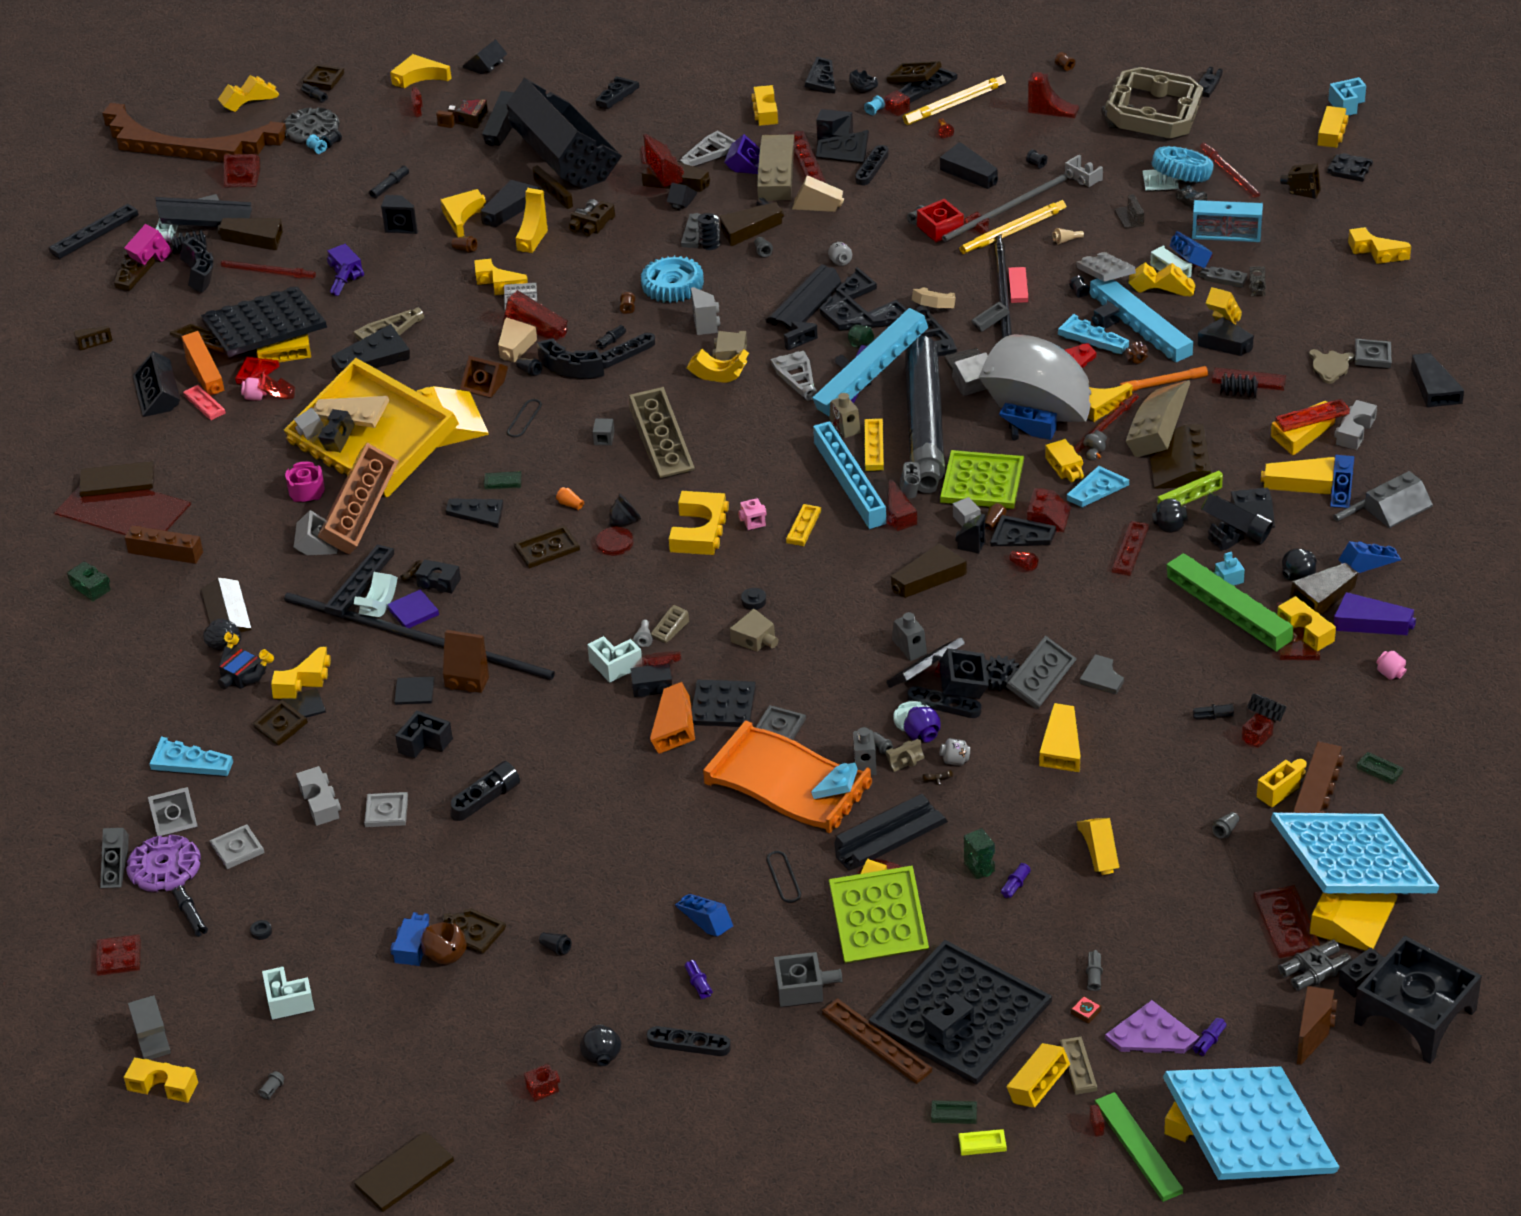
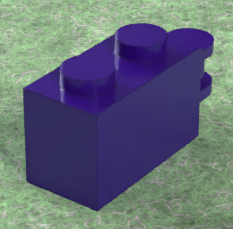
(343, 254)

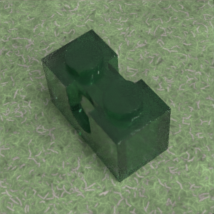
(89, 581)
(982, 849)

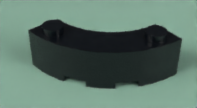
(201, 263)
(565, 363)

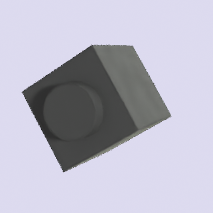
(603, 431)

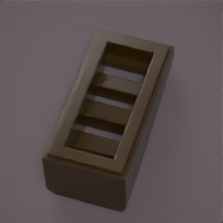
(86, 333)

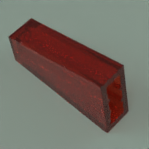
(528, 311)

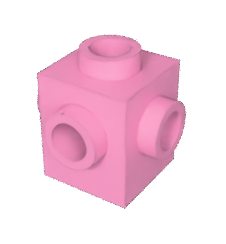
(752, 514)

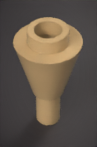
(1062, 235)

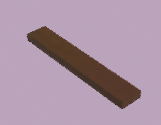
(877, 1041)

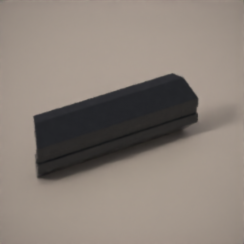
(199, 211)
(806, 297)
(887, 832)

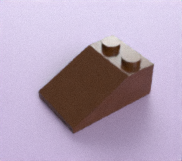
(465, 661)
(1316, 1020)

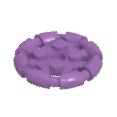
(163, 849)

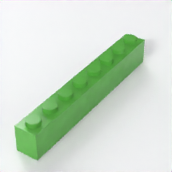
(1230, 602)

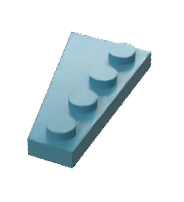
(1095, 336)
(181, 758)

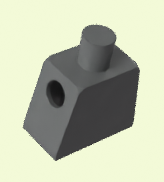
(909, 636)
(864, 744)

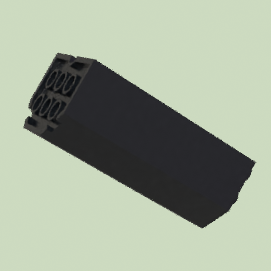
(561, 135)

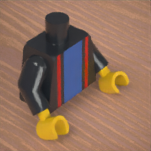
(239, 666)

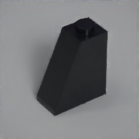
(1226, 337)

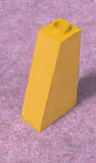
(1298, 438)
(1300, 475)
(1061, 742)

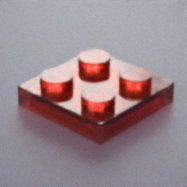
(118, 954)

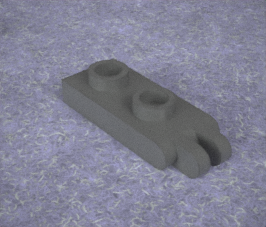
(1223, 276)

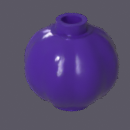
(922, 722)

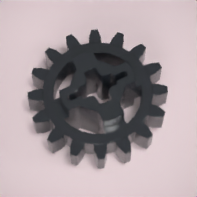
(1000, 671)

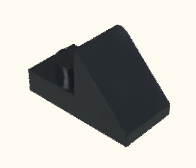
(800, 334)

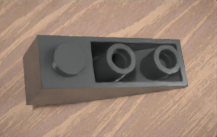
(113, 857)

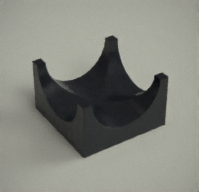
(1418, 992)

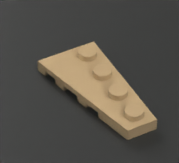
(363, 410)

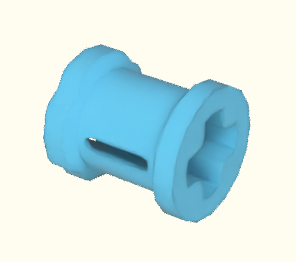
(876, 104)
(318, 145)

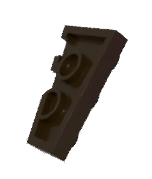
(131, 272)

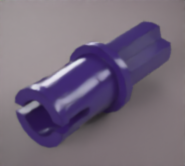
(340, 279)
(1015, 880)
(698, 979)
(1209, 1036)

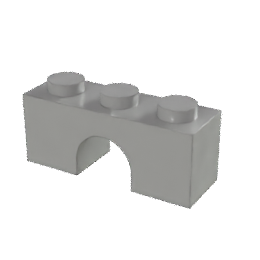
(1352, 426)
(323, 805)

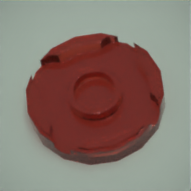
(614, 541)
(661, 658)

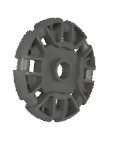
(310, 122)

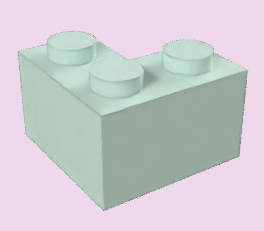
(614, 661)
(286, 997)

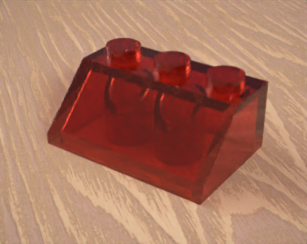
(662, 162)

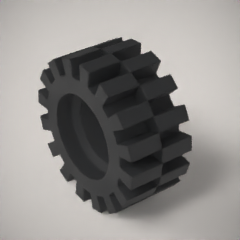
(1266, 707)

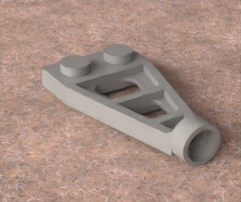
(715, 139)
(792, 361)

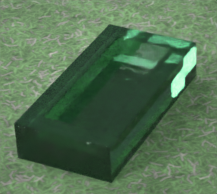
(503, 480)
(1380, 768)
(954, 1112)

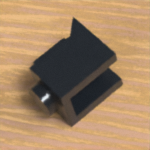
(1104, 316)

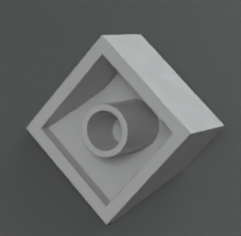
(704, 312)
(306, 536)
(172, 811)

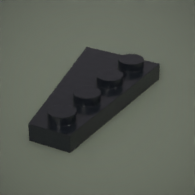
(921, 88)

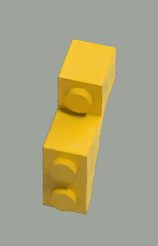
(252, 89)
(1381, 249)
(488, 273)
(1168, 279)
(308, 674)

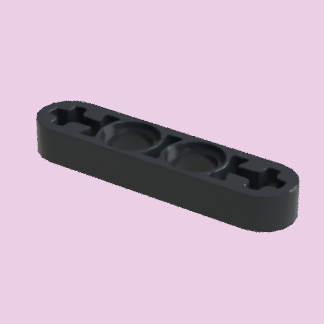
(879, 154)
(642, 343)
(945, 700)
(690, 1038)

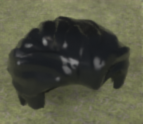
(862, 81)
(216, 631)

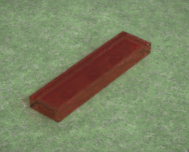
(1265, 380)
(1312, 415)
(1130, 548)

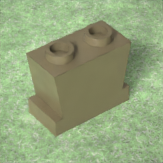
(729, 345)

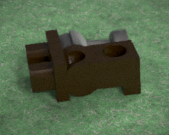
(592, 218)

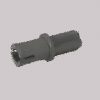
(1094, 971)

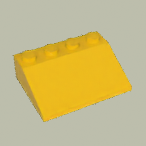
(465, 410)
(1352, 918)

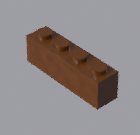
(163, 544)

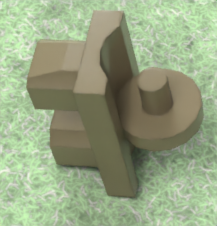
(905, 755)

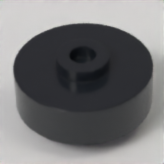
(753, 598)

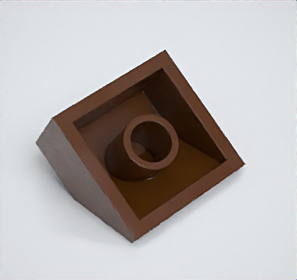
(483, 376)

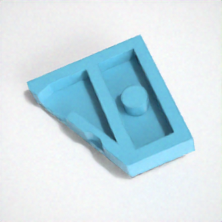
(837, 781)

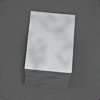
(967, 373)

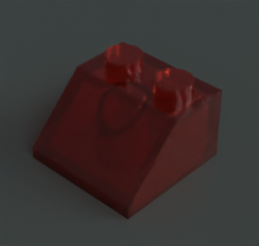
(241, 170)
(1048, 509)

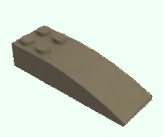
(776, 167)
(1157, 419)
(660, 432)

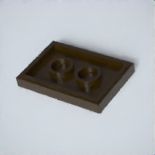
(914, 71)
(546, 546)

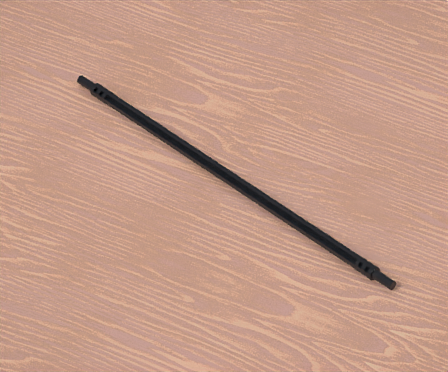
(1003, 298)

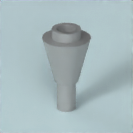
(643, 635)

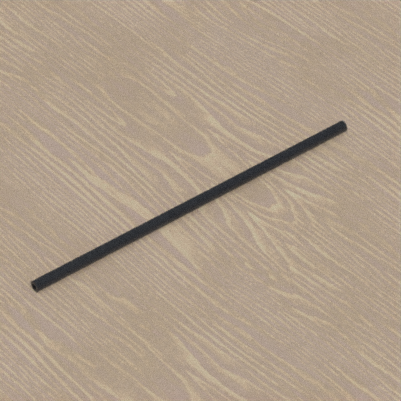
(418, 635)

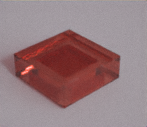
(1096, 1120)

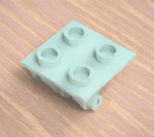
(1156, 181)

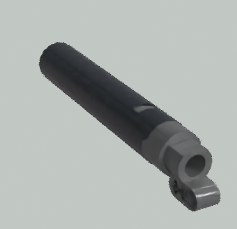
(924, 419)

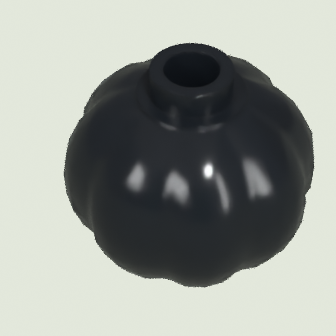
(1170, 515)
(1298, 564)
(600, 1045)

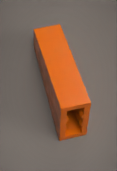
(202, 363)
(673, 719)

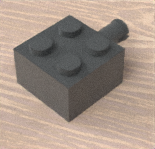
(801, 979)

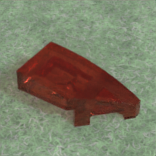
(982, 227)

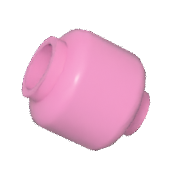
(251, 391)
(1391, 665)

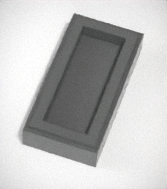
(990, 316)

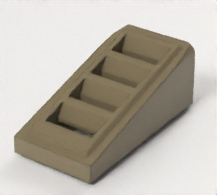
(680, 618)

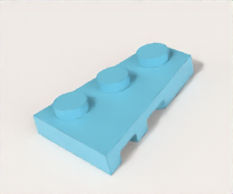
(1096, 486)

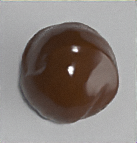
(443, 943)

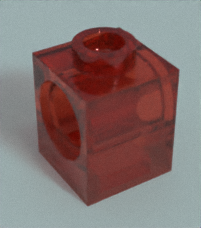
(897, 103)
(1257, 730)
(542, 1082)

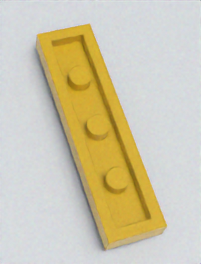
(874, 445)

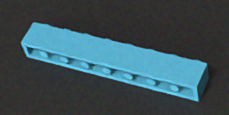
(1143, 319)
(873, 359)
(849, 475)

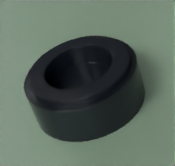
(261, 930)

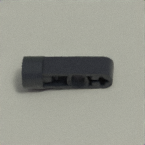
(1256, 526)
(498, 781)

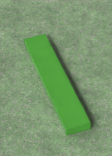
(1139, 1147)

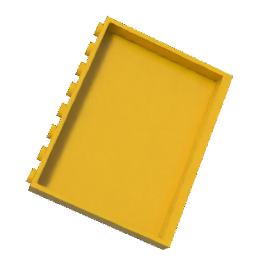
(405, 431)

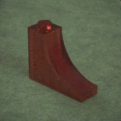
(1045, 101)

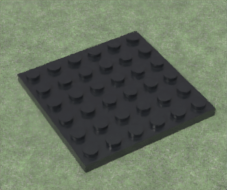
(263, 321)
(1001, 1010)

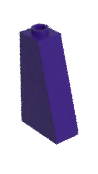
(1373, 616)

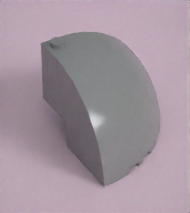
(1037, 376)

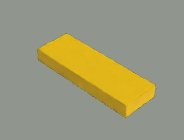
(803, 525)

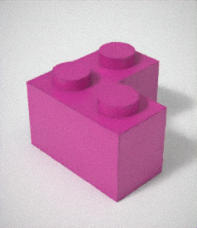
(148, 244)

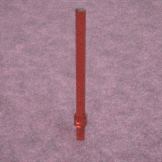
(1213, 154)
(297, 272)
(1125, 405)

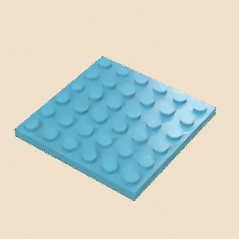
(1354, 853)
(1250, 1122)

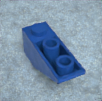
(1190, 249)
(1031, 420)
(1342, 481)
(1367, 556)
(706, 913)

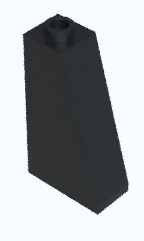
(498, 124)
(969, 166)
(505, 203)
(1434, 382)

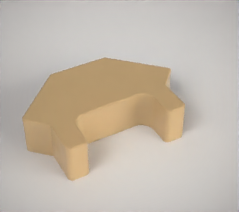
(933, 299)

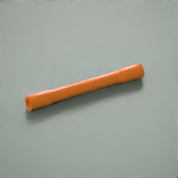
(1169, 378)

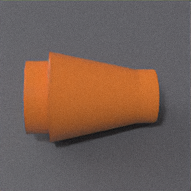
(569, 498)

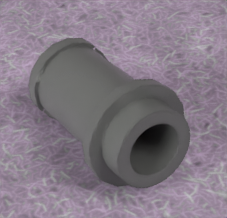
(882, 743)
(275, 1080)

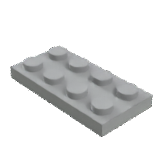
(1105, 266)

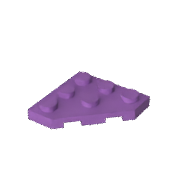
(1152, 1031)

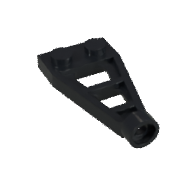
(946, 344)

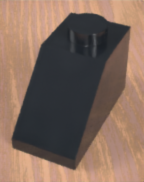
(680, 195)
(972, 535)

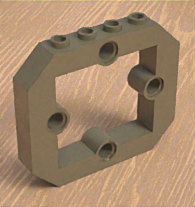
(1146, 119)

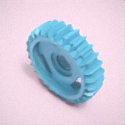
(1182, 164)
(671, 269)

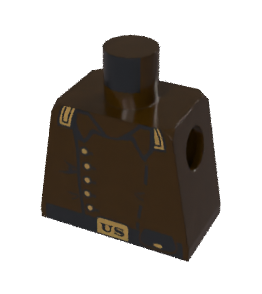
(1303, 180)

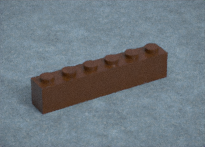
(1319, 779)

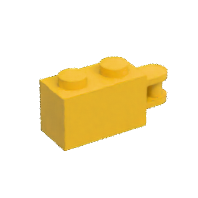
(1064, 460)
(1281, 781)

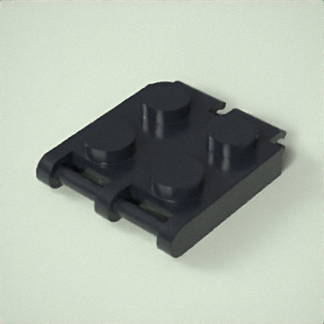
(1349, 167)

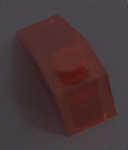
(901, 511)

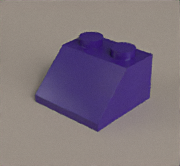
(743, 156)

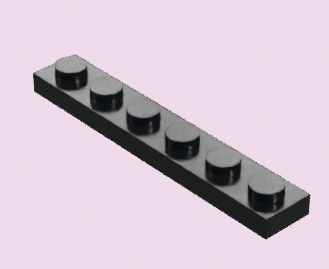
(93, 231)
(359, 580)

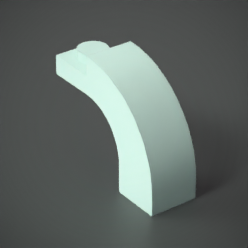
(379, 596)

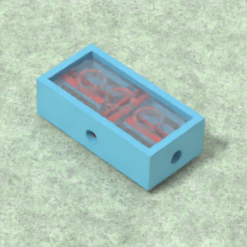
(1227, 221)

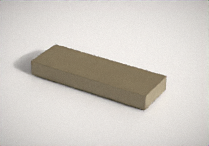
(1079, 1068)

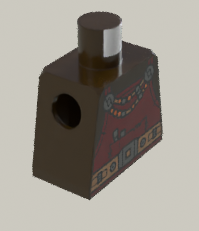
(470, 112)

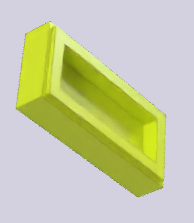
(982, 1142)

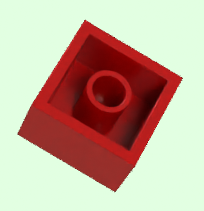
(939, 219)

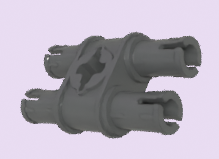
(1314, 965)

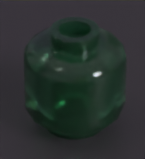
(860, 335)

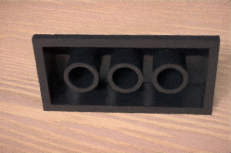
(156, 385)

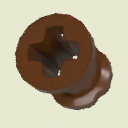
(1063, 60)
(627, 300)

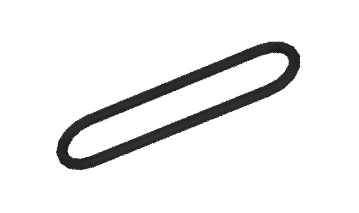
(540, 404)
(776, 881)

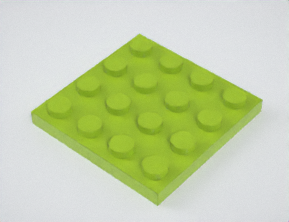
(982, 478)
(878, 914)

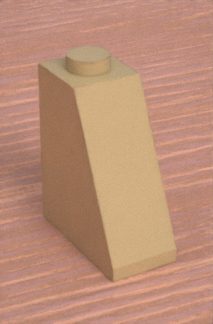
(818, 196)
(515, 339)

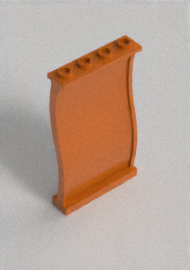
(782, 776)

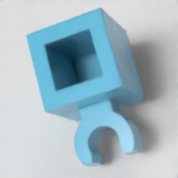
(1230, 570)

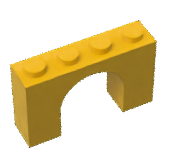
(704, 538)

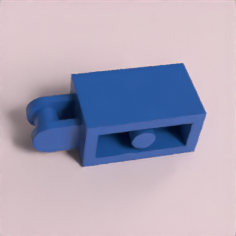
(408, 945)

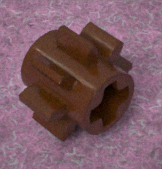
(1136, 352)

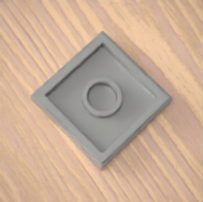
(386, 809)
(237, 846)

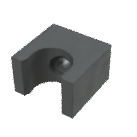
(149, 1027)

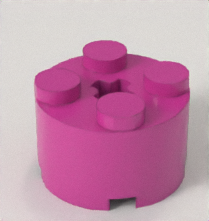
(305, 482)

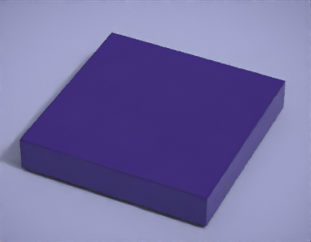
(413, 609)

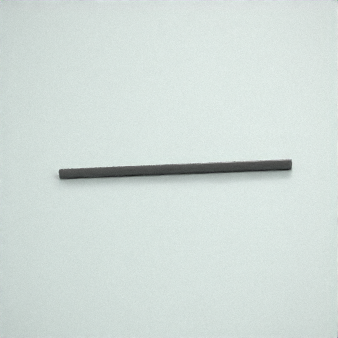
(1005, 207)

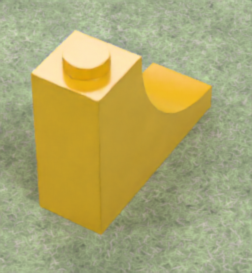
(419, 69)
(461, 207)
(534, 222)
(287, 350)
(1106, 400)
(1100, 843)

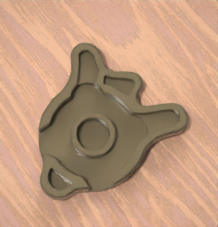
(1330, 365)

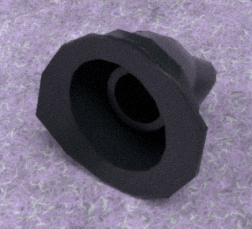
(622, 513)

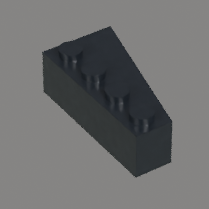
(375, 350)

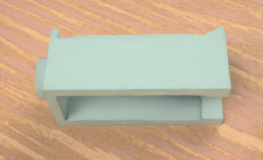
(1162, 257)

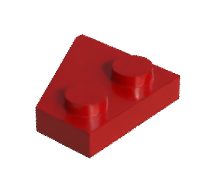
(1082, 354)
(255, 367)

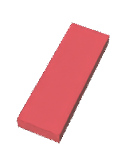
(1018, 284)
(204, 402)

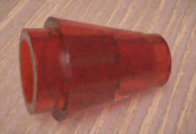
(1025, 560)

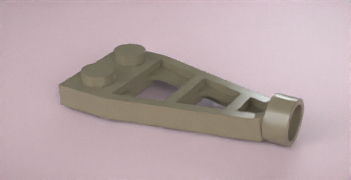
(408, 317)

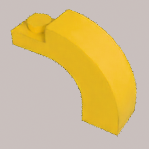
(716, 370)

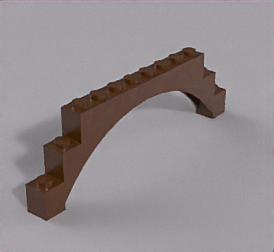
(137, 138)

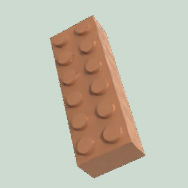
(358, 499)

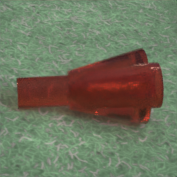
(945, 129)

